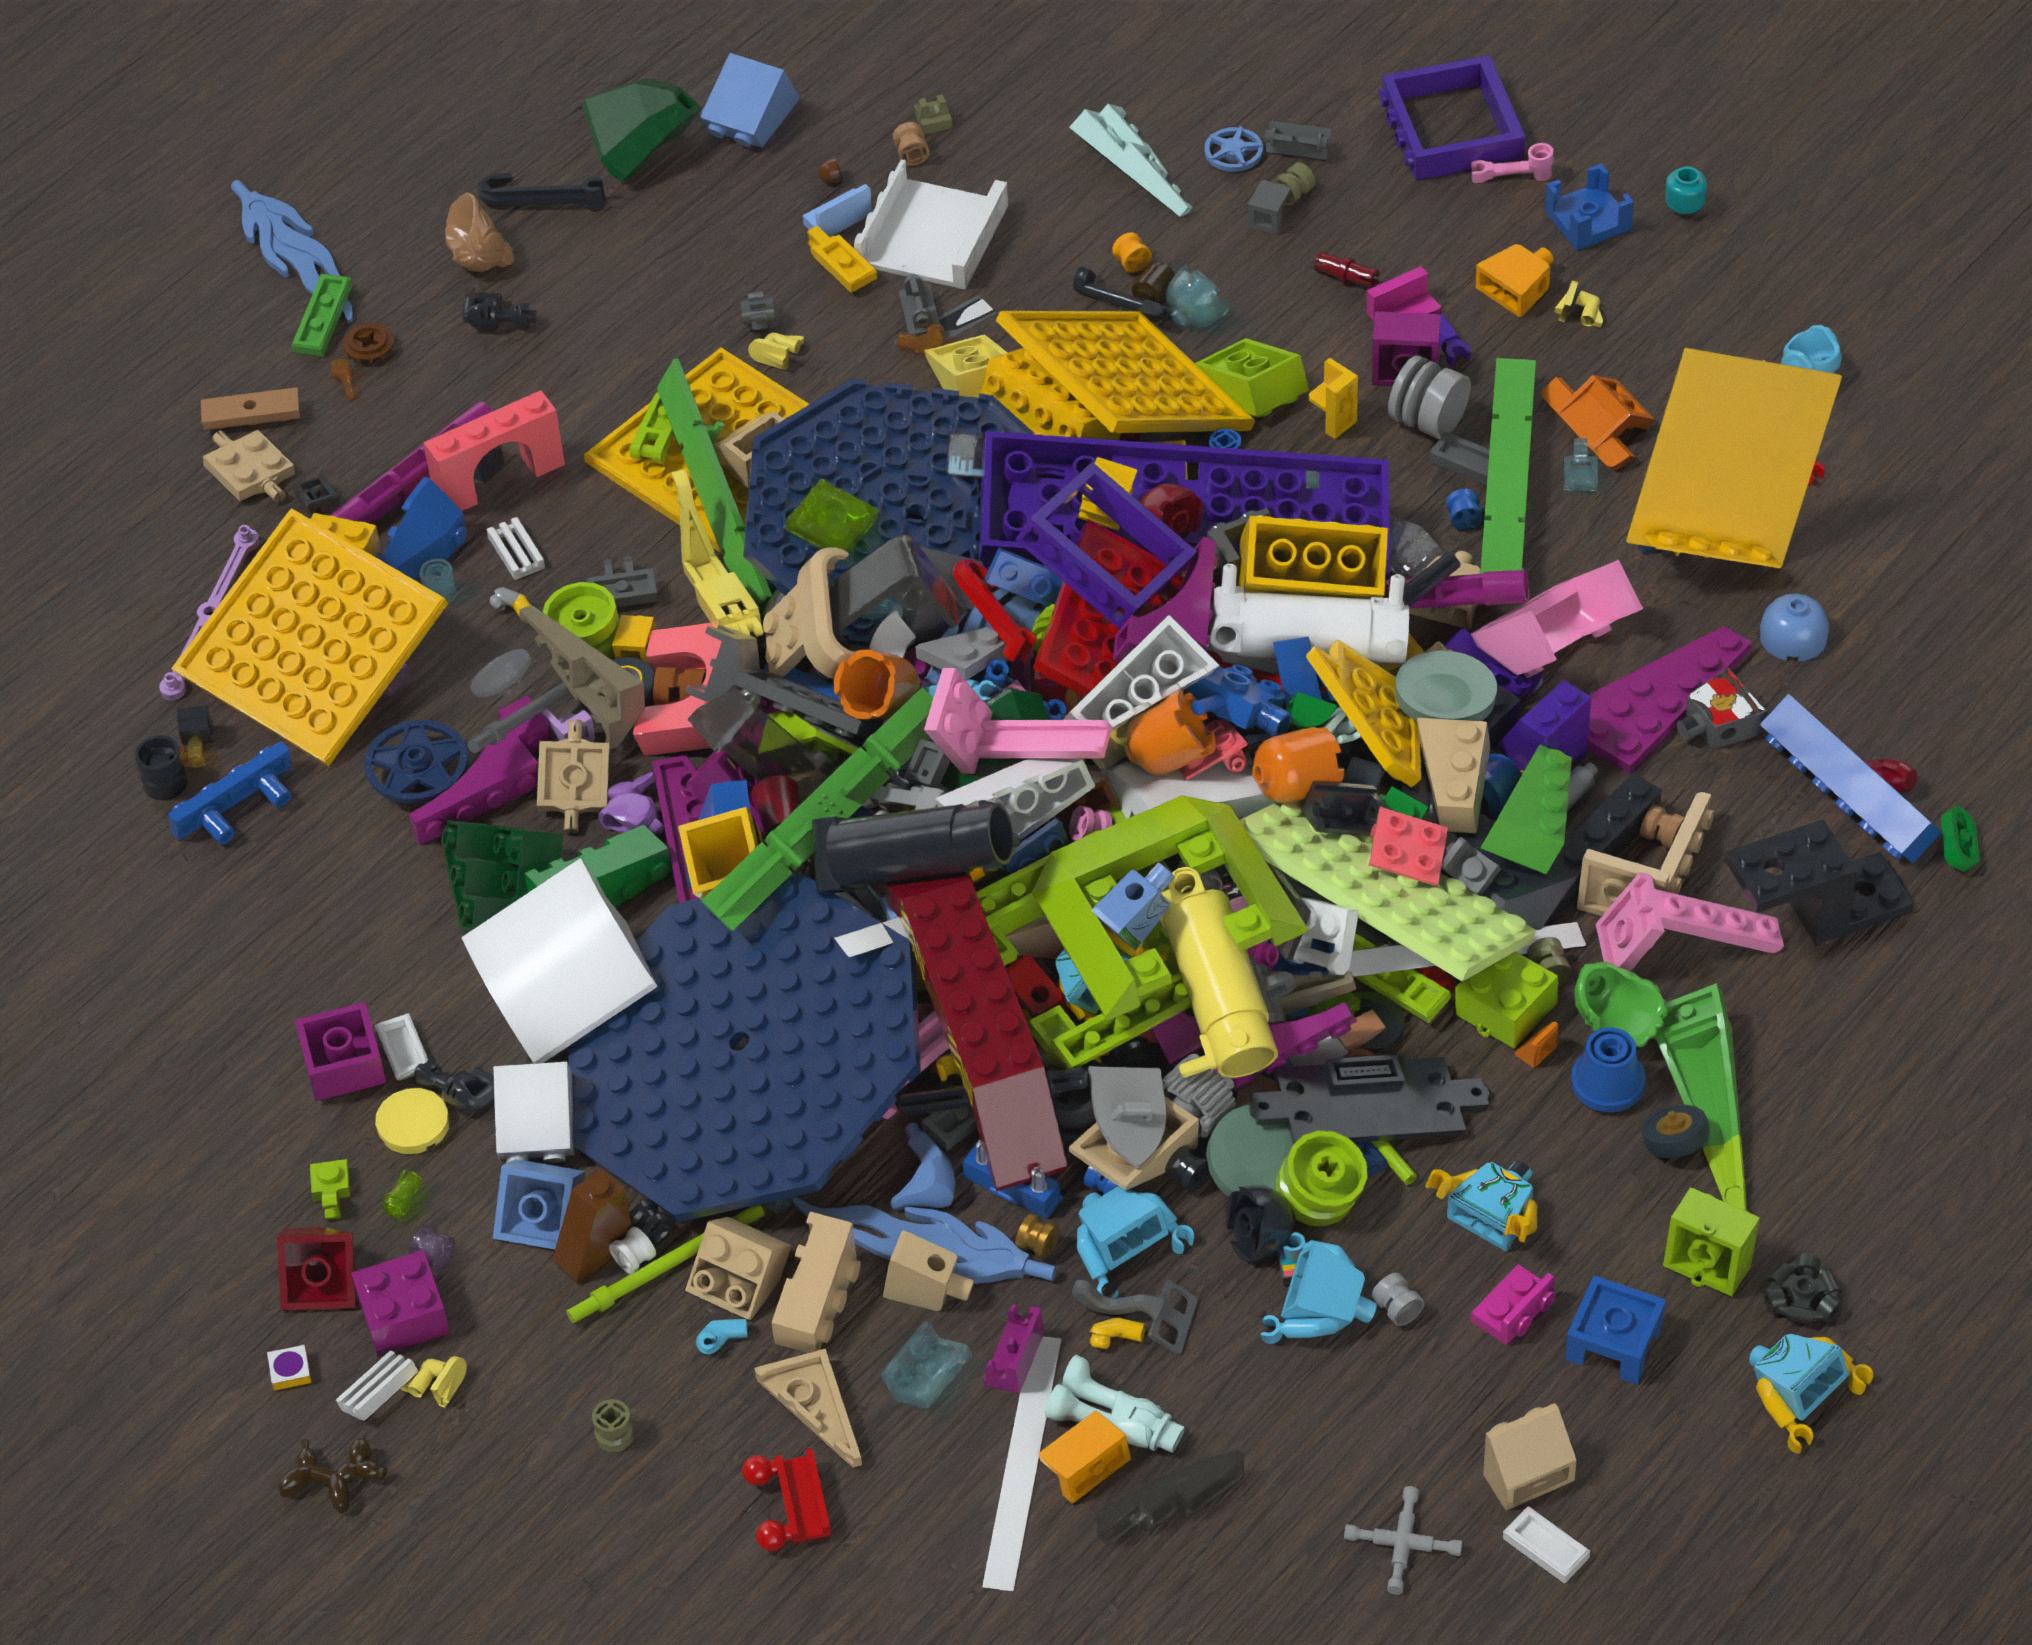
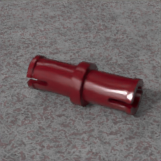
(1346, 270)

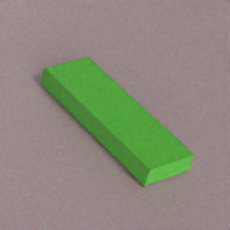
(322, 315)

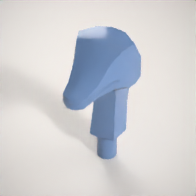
(934, 1179)

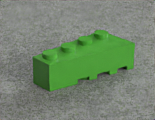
(1535, 815)

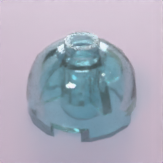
(1195, 299)

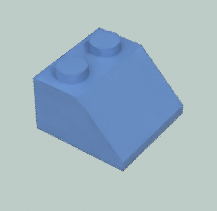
(533, 1202)

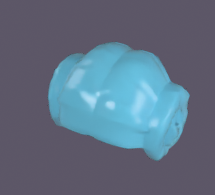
(1813, 350)

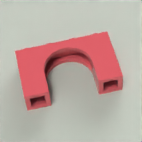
(457, 452)
(666, 727)

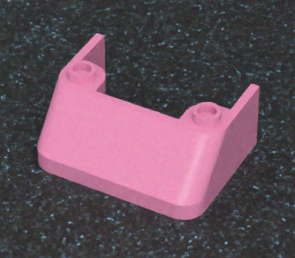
(1557, 617)

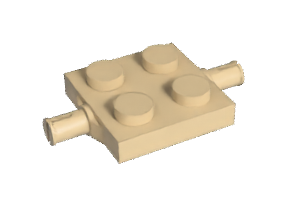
(249, 465)
(573, 776)

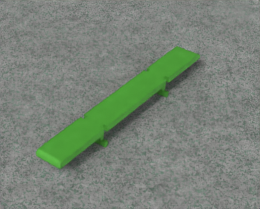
(1508, 465)
(710, 479)
(837, 796)

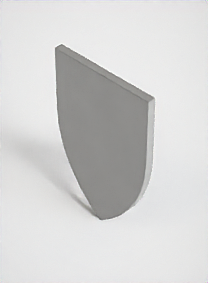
(1129, 1109)

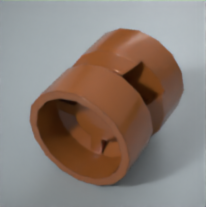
(669, 678)

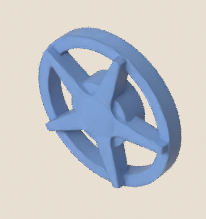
(1233, 149)

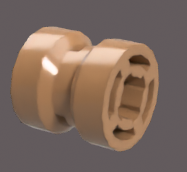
(911, 143)
(1661, 825)

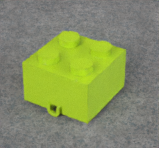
(1507, 998)
(1711, 1241)

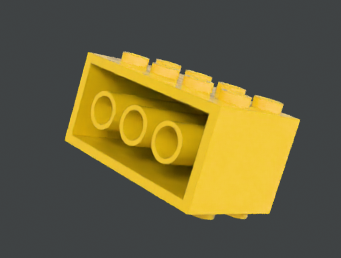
(1039, 398)
(1312, 558)

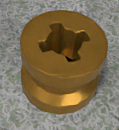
(1037, 1236)

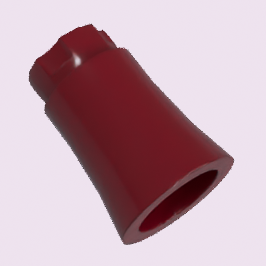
(775, 800)

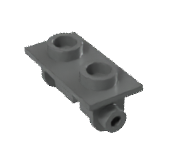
(1298, 140)
(918, 305)

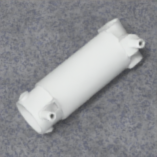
(1254, 620)

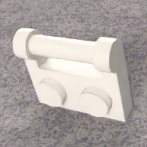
(1329, 924)

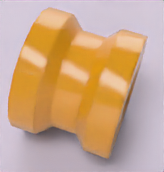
(1131, 252)

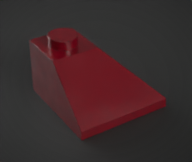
(316, 1268)

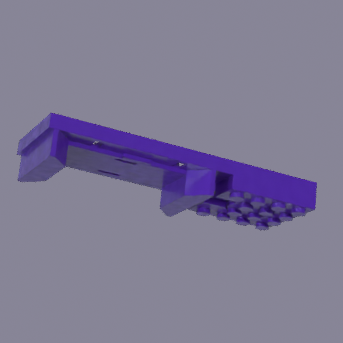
(1030, 469)

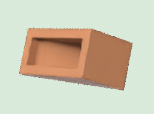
(1363, 1030)

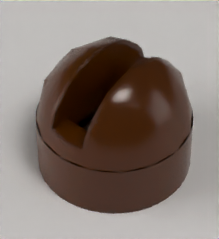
(830, 172)

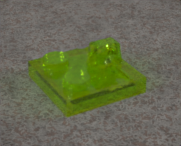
(831, 518)

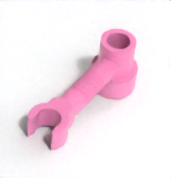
(1539, 163)

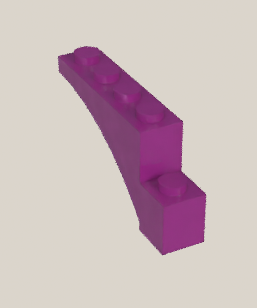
(1188, 607)
(494, 779)
(1181, 1037)

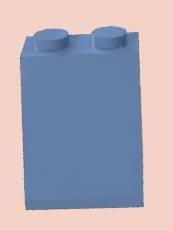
(748, 101)

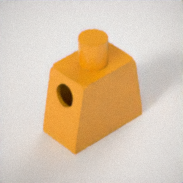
(1515, 277)

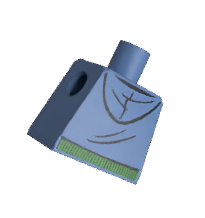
(1135, 905)

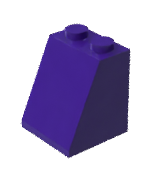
(1555, 722)

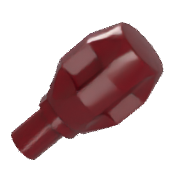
(1896, 773)

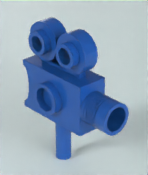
(1241, 700)

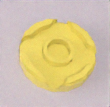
(412, 1120)

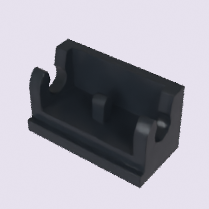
(1342, 807)

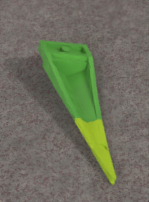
(1702, 1063)

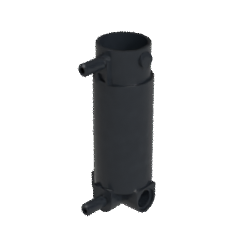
(911, 845)

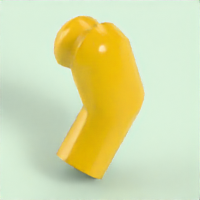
(1116, 1328)

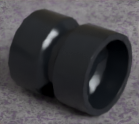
(161, 767)

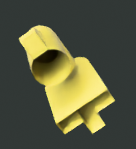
(1591, 303)
(775, 349)
(448, 1379)

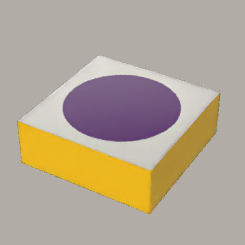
(289, 1367)

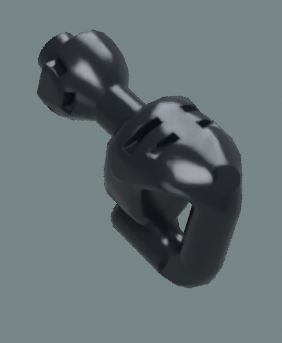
(484, 312)
(460, 1089)

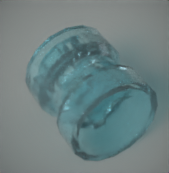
(438, 577)

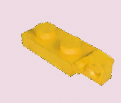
(840, 259)

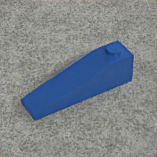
(427, 531)

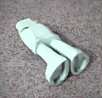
(1136, 1417)

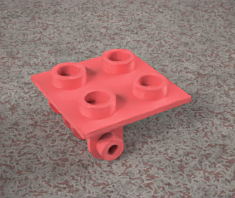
(1228, 750)
(1408, 846)

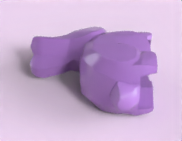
(630, 808)

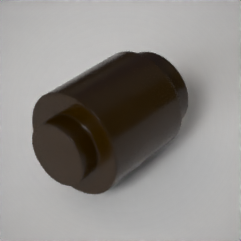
(1153, 282)

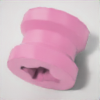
(1086, 821)

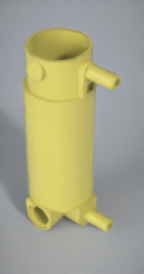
(1217, 981)

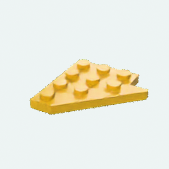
(1370, 703)

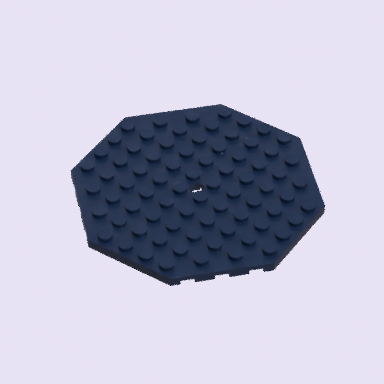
(883, 450)
(733, 1129)

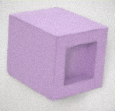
(559, 728)

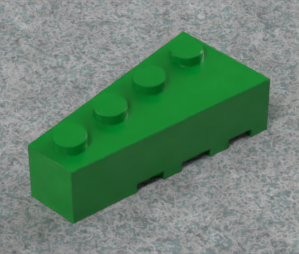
(621, 866)

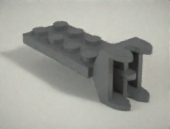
(739, 668)

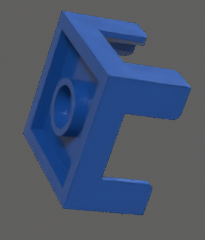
(1590, 212)
(1617, 1325)

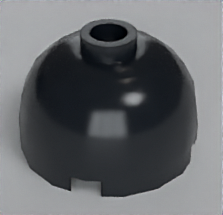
(1259, 1221)

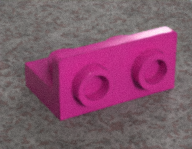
(1514, 1304)

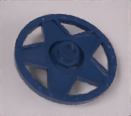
(415, 761)

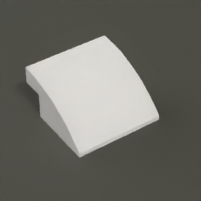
(1142, 791)
(559, 962)

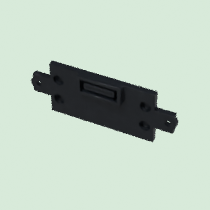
(1370, 1099)

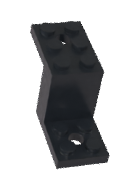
(1818, 881)

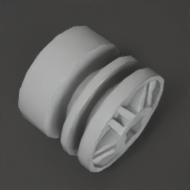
(1429, 397)

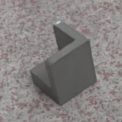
(1266, 207)

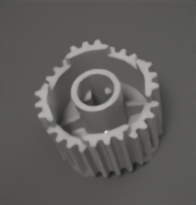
(1202, 1095)

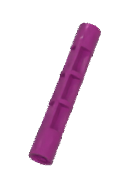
(399, 480)
(1485, 588)

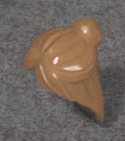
(474, 237)

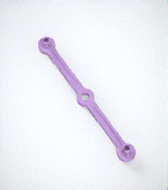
(245, 541)

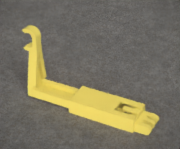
(707, 574)

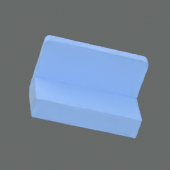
(841, 211)

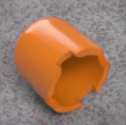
(875, 684)
(1168, 735)
(1293, 760)

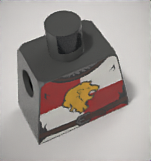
(1722, 712)

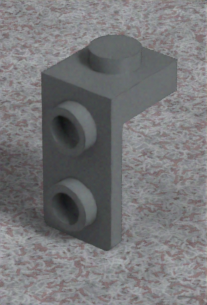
(1228, 534)

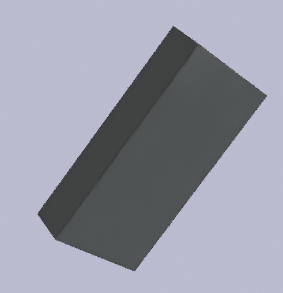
(1461, 457)

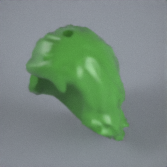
(1619, 1000)

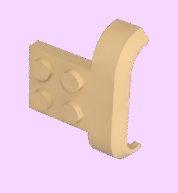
(803, 621)

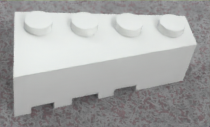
(1150, 672)
(1028, 790)

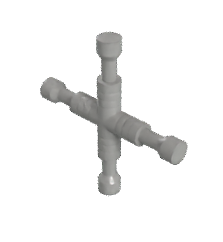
(1403, 1540)

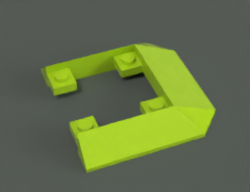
(1086, 871)
(1010, 906)

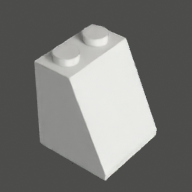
(534, 1111)

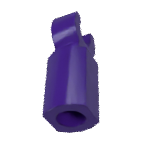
(1451, 342)

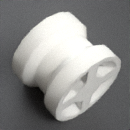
(632, 1250)

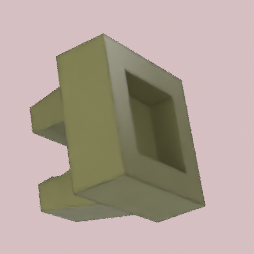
(933, 115)

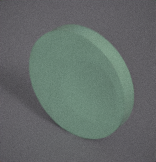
(1445, 687)
(1246, 1152)

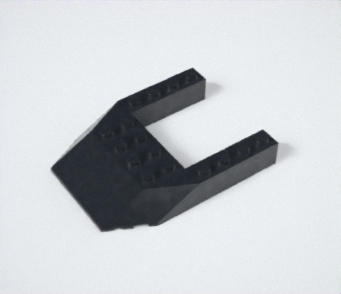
(1525, 891)

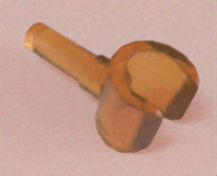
(341, 369)

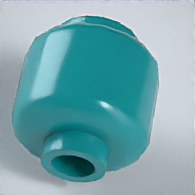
(1685, 190)

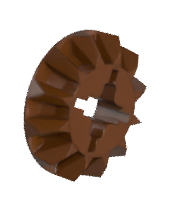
(363, 335)

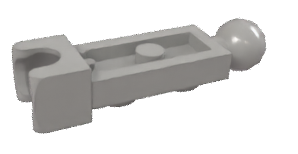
(897, 799)

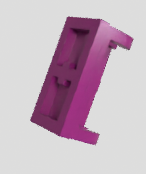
(1015, 1350)

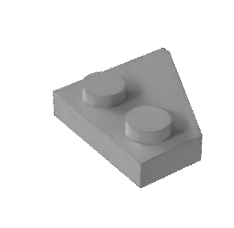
(965, 652)

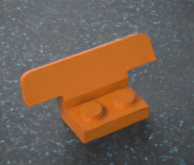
(1599, 413)

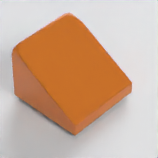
(1539, 1045)

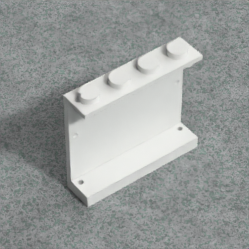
(930, 229)

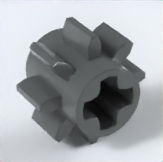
(757, 310)

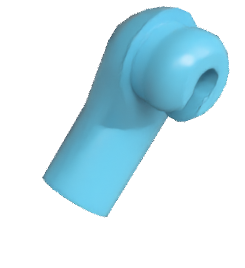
(718, 1332)

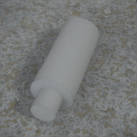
(1580, 782)

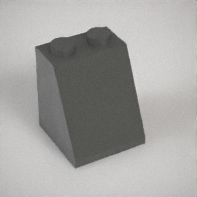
(926, 621)

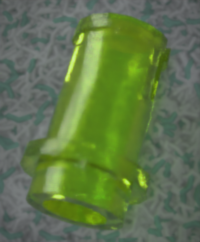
(398, 1199)

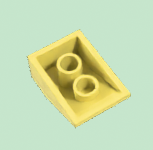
(963, 363)

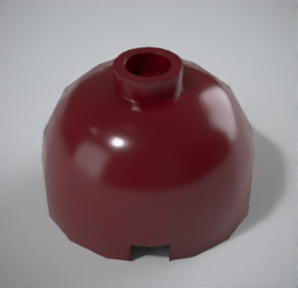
(1175, 507)

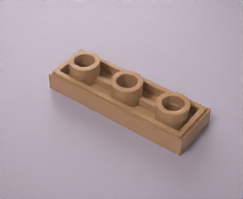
(250, 408)

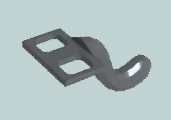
(1154, 1305)

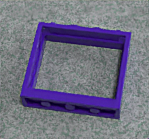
(1454, 157)
(1082, 571)

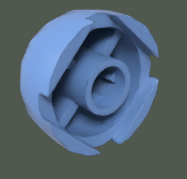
(1794, 627)

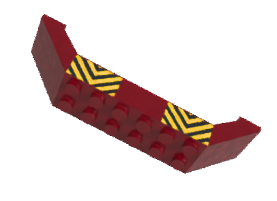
(981, 1025)

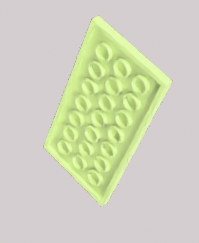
(1437, 922)

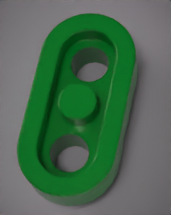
(1959, 839)

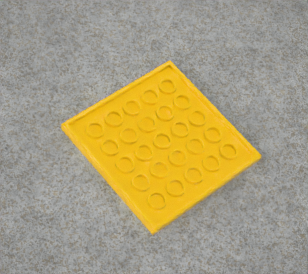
(1125, 371)
(724, 392)
(310, 636)

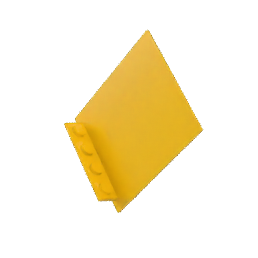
(1733, 458)

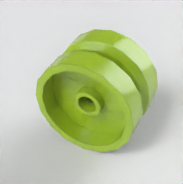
(586, 612)
(1322, 1177)

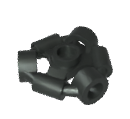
(1803, 1290)

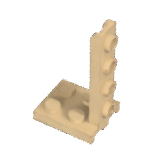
(1607, 876)

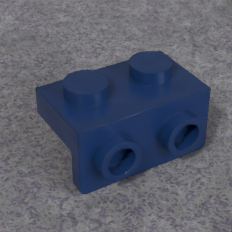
(1036, 846)

